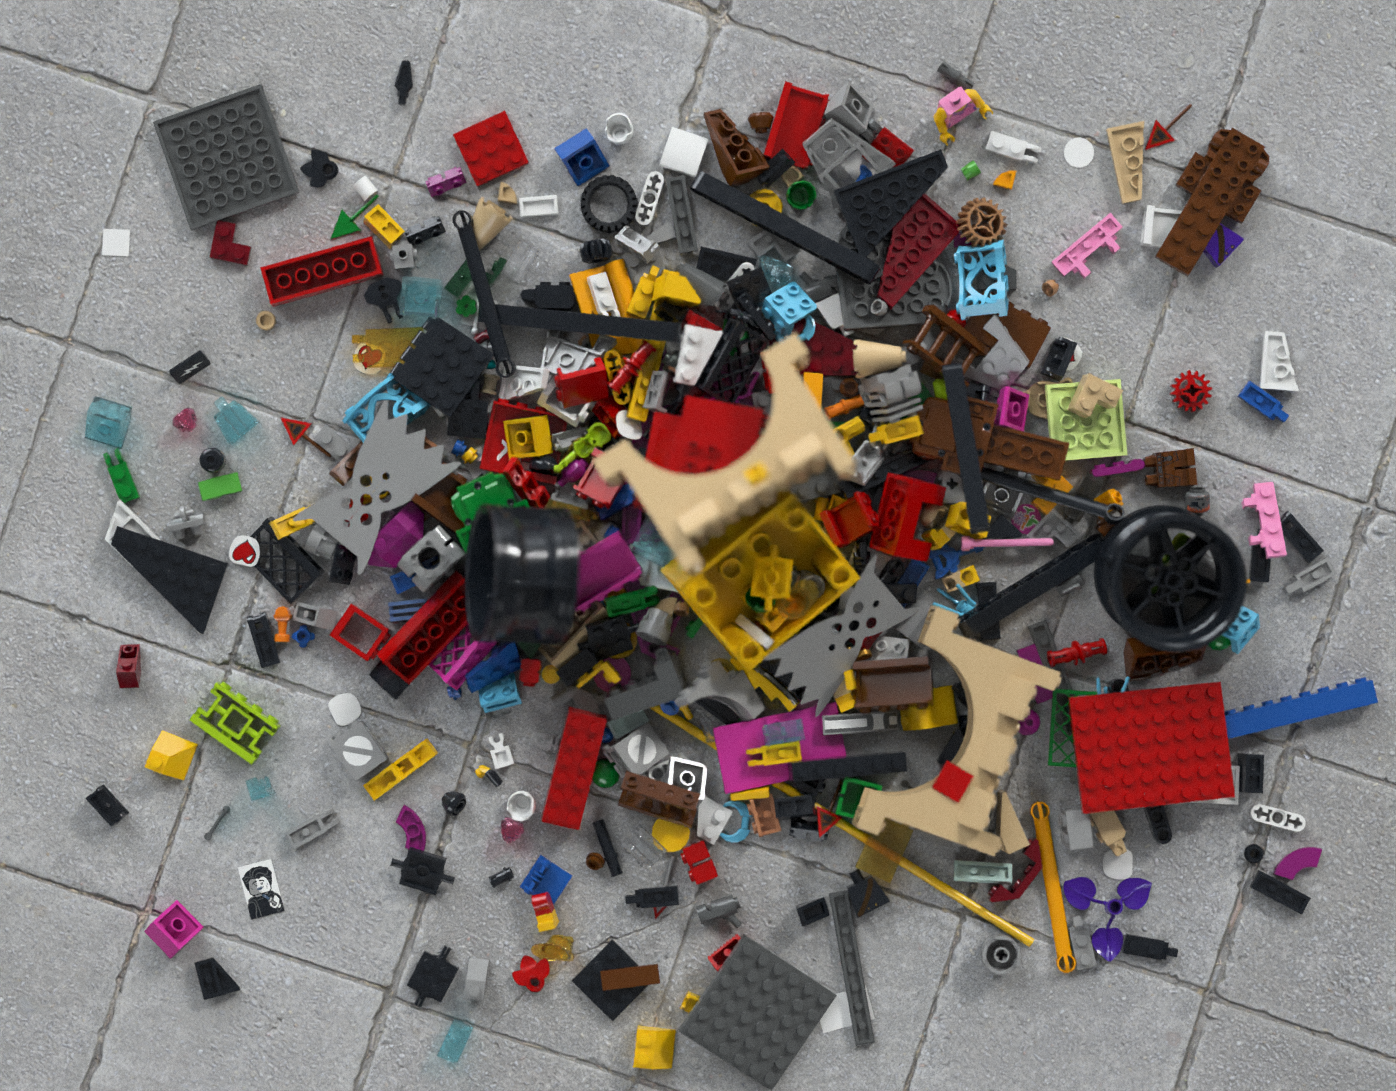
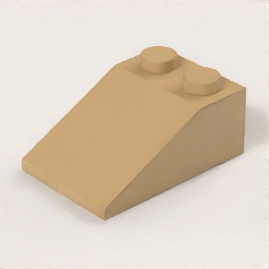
(1008, 825)

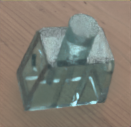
(233, 419)

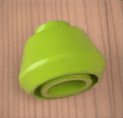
(939, 389)

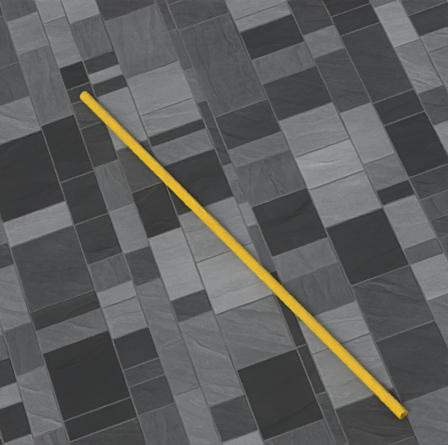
(862, 836)

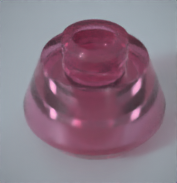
(185, 420)
(511, 829)

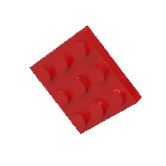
(491, 148)

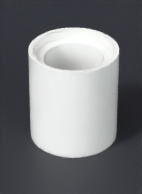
(365, 188)

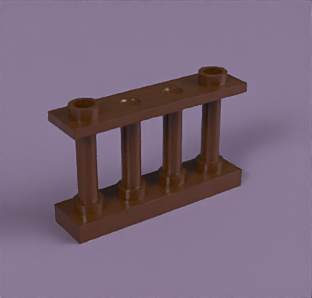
(950, 327)
(658, 799)

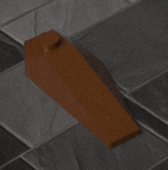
(734, 152)
(1143, 660)

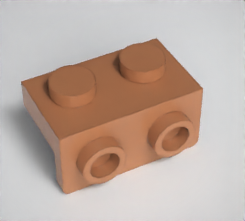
(764, 816)

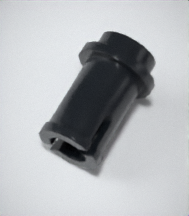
(501, 877)

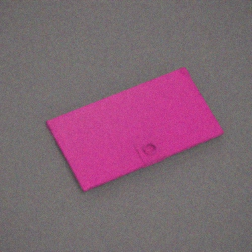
(736, 738)

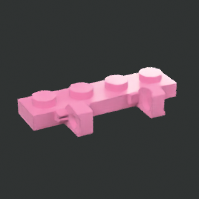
(1075, 256)
(1271, 531)

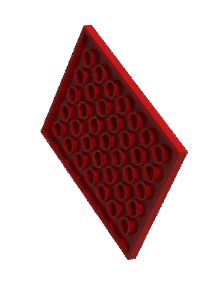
(1151, 747)

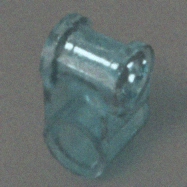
(773, 268)

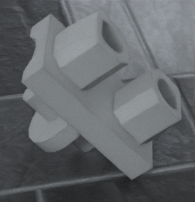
(184, 520)

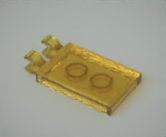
(384, 346)
(884, 851)

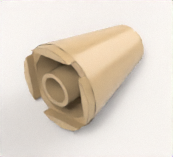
(488, 221)
(876, 358)

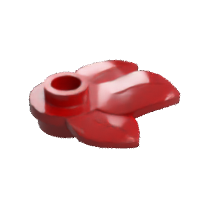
(532, 970)

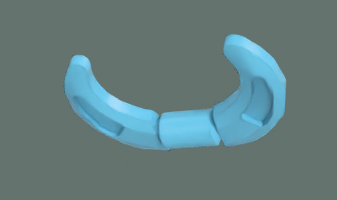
(807, 333)
(742, 832)

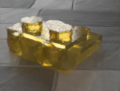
(576, 512)

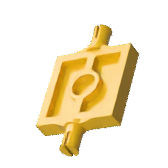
(771, 577)

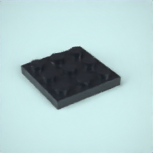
(589, 981)

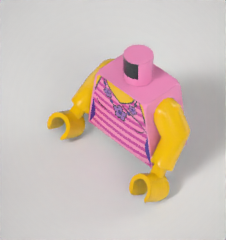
(956, 107)

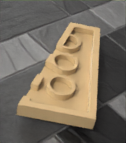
(1127, 156)

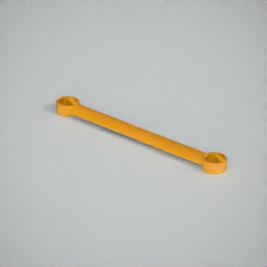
(1052, 887)

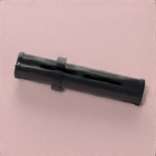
(607, 848)

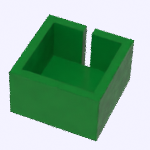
(852, 791)

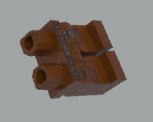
(1164, 468)

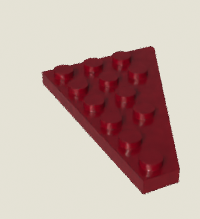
(914, 247)
(828, 351)

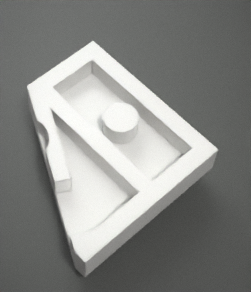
(711, 819)

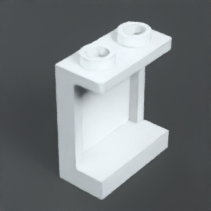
(1157, 225)
(572, 415)

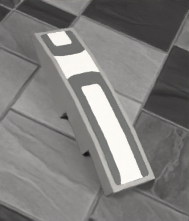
(860, 722)

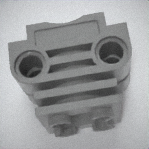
(891, 393)
(449, 555)

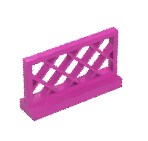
(472, 656)

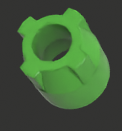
(970, 170)

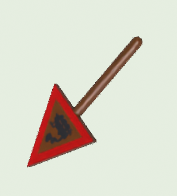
(1160, 135)
(297, 429)
(826, 818)

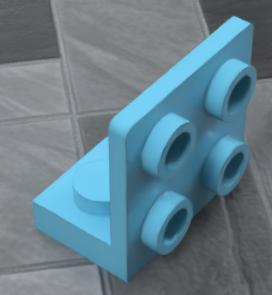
(1242, 629)

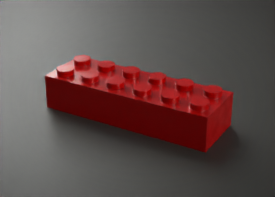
(322, 271)
(427, 631)
(573, 768)

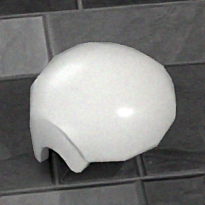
(619, 129)
(521, 806)

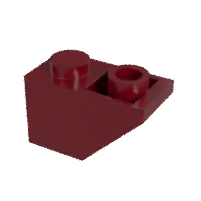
(129, 666)

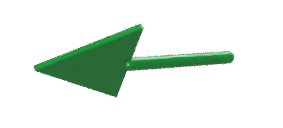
(346, 225)

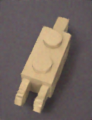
(1109, 830)

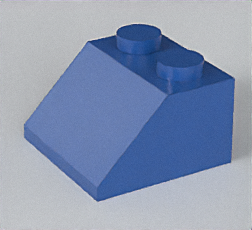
(582, 157)

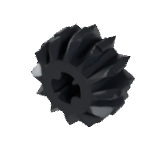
(595, 251)

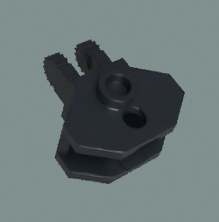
(386, 298)

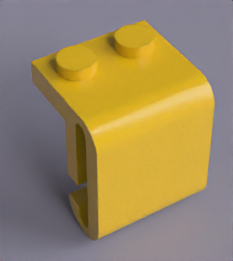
(940, 714)

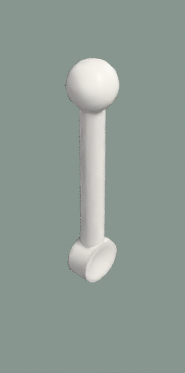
(475, 331)

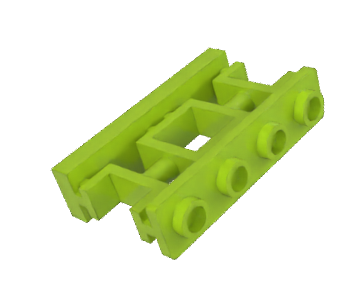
(226, 735)

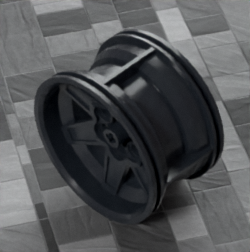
(521, 574)
(1223, 595)

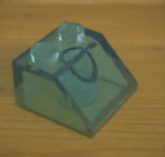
(421, 297)
(107, 422)

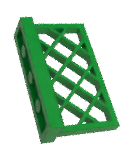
(1053, 723)

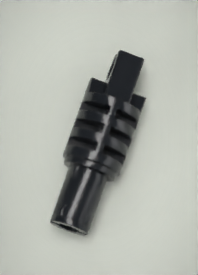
(861, 557)

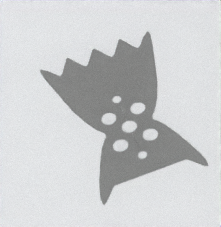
(383, 451)
(809, 651)

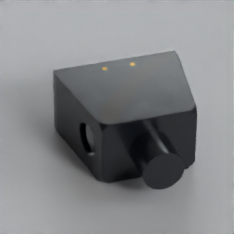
(865, 893)

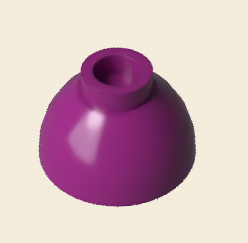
(1030, 724)

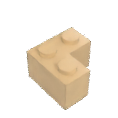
(1093, 391)

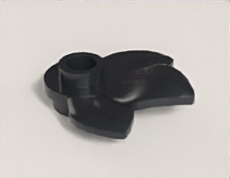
(317, 169)

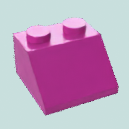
(1012, 408)
(173, 929)

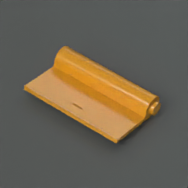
(622, 291)

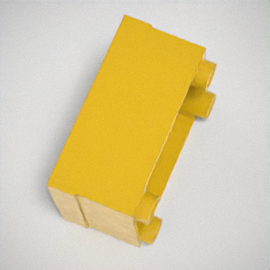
(721, 587)

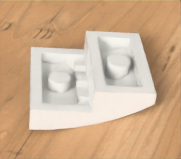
(683, 152)

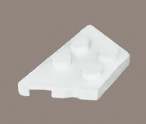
(127, 519)
(652, 574)

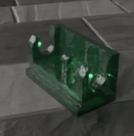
(460, 281)

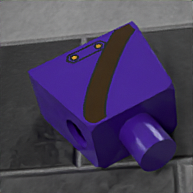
(1222, 245)

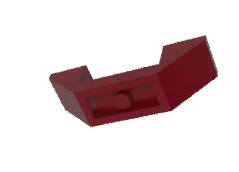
(1000, 893)

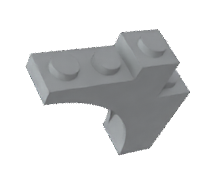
(728, 688)

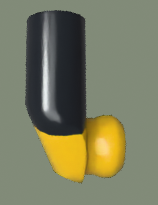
(490, 774)

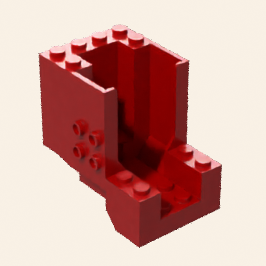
(704, 438)

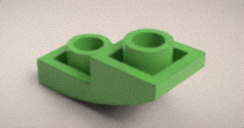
(219, 486)

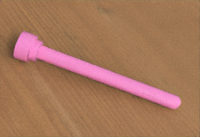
(969, 543)

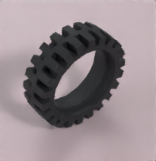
(606, 181)

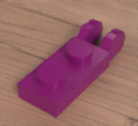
(1117, 468)

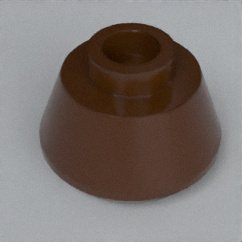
(760, 121)

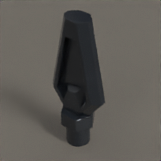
(403, 82)

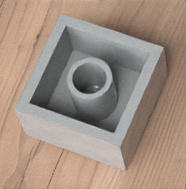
(1076, 828)

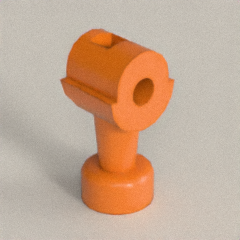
(282, 616)

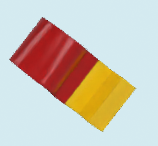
(544, 911)

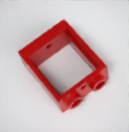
(345, 620)

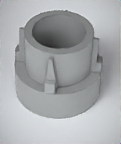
(321, 543)
(655, 627)

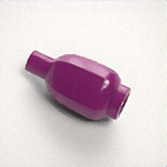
(573, 472)

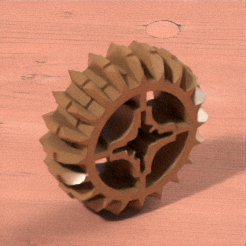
(972, 211)

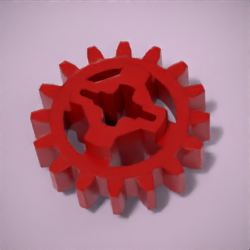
(1191, 400)

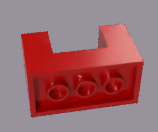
(900, 513)

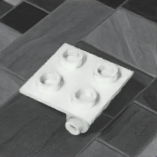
(890, 648)

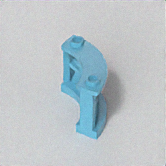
(996, 303)
(412, 409)

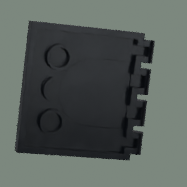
(441, 365)

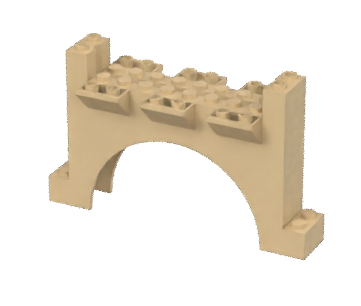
(701, 506)
(997, 697)

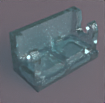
(783, 732)
(258, 789)
(455, 1041)

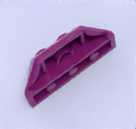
(398, 536)

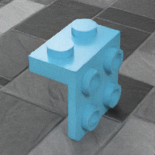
(787, 307)

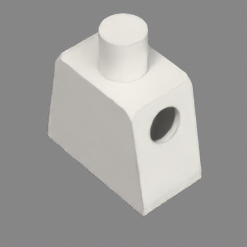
(831, 313)

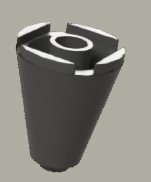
(706, 286)

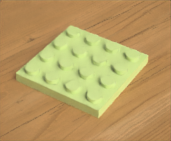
(1088, 437)

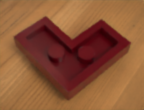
(223, 245)

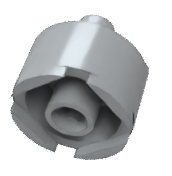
(1008, 961)

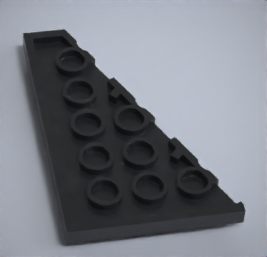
(882, 200)
(178, 574)

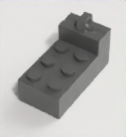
(654, 690)

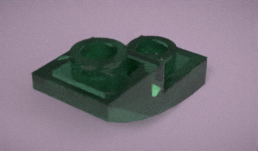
(496, 268)

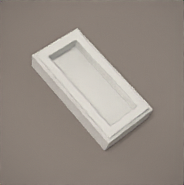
(538, 206)

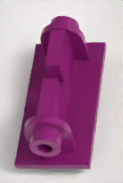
(453, 179)

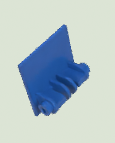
(546, 877)

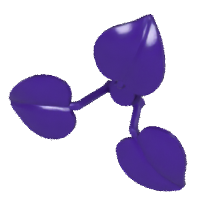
(1133, 893)

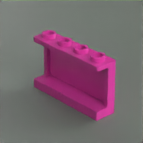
(604, 569)

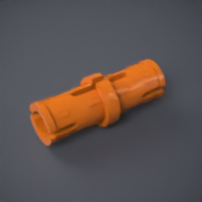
(844, 406)

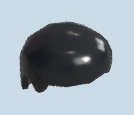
(543, 464)

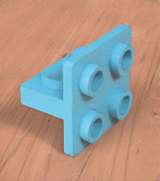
(500, 694)

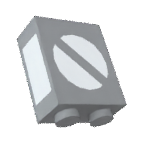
(358, 749)
(638, 750)

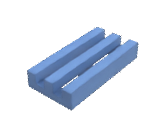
(392, 611)

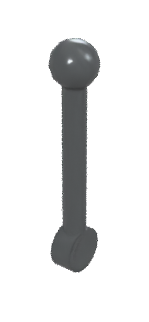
(226, 809)

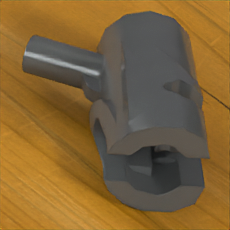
(819, 289)
(720, 908)

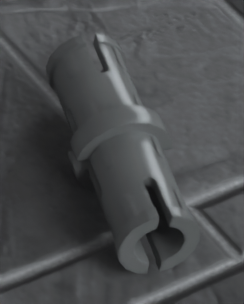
(955, 76)

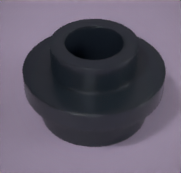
(1259, 853)

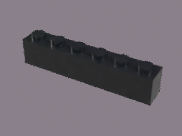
(847, 766)

